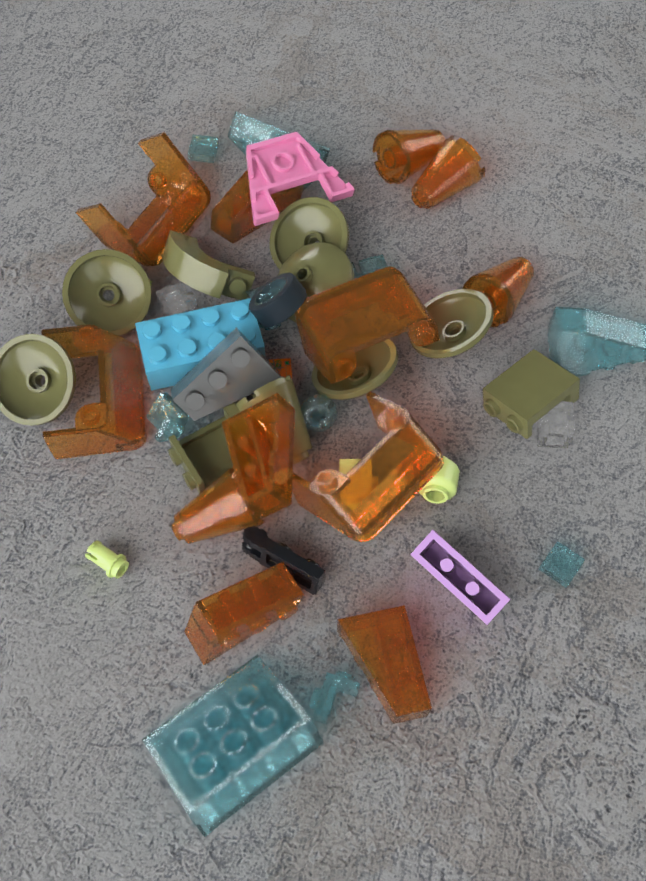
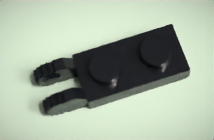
(270, 553)

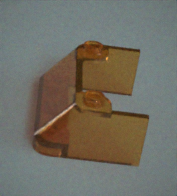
(177, 205)
(120, 417)
(380, 482)

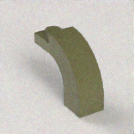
(198, 270)

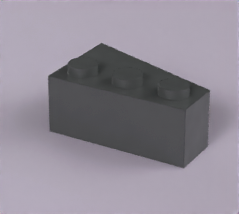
(223, 377)

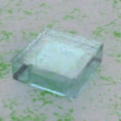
(203, 148)
(561, 564)

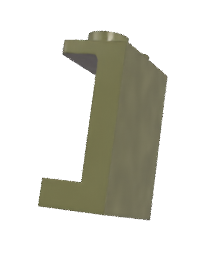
(529, 392)
(203, 452)

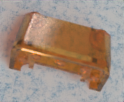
(359, 316)

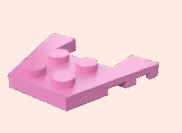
(285, 164)

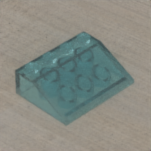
(232, 744)

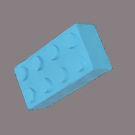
(180, 341)

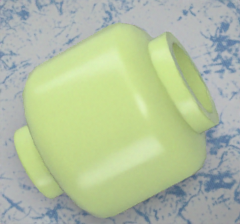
(443, 484)

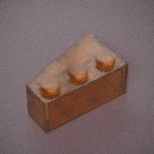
(233, 213)
(262, 454)
(242, 611)
(389, 659)

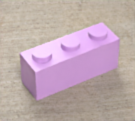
(460, 577)

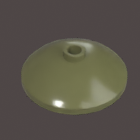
(305, 223)
(324, 265)
(103, 272)
(461, 320)
(22, 366)
(372, 370)

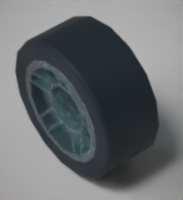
(277, 300)

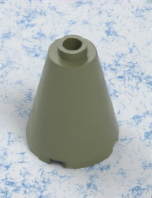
(286, 389)

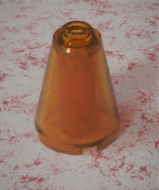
(405, 152)
(448, 173)
(503, 286)
(215, 512)

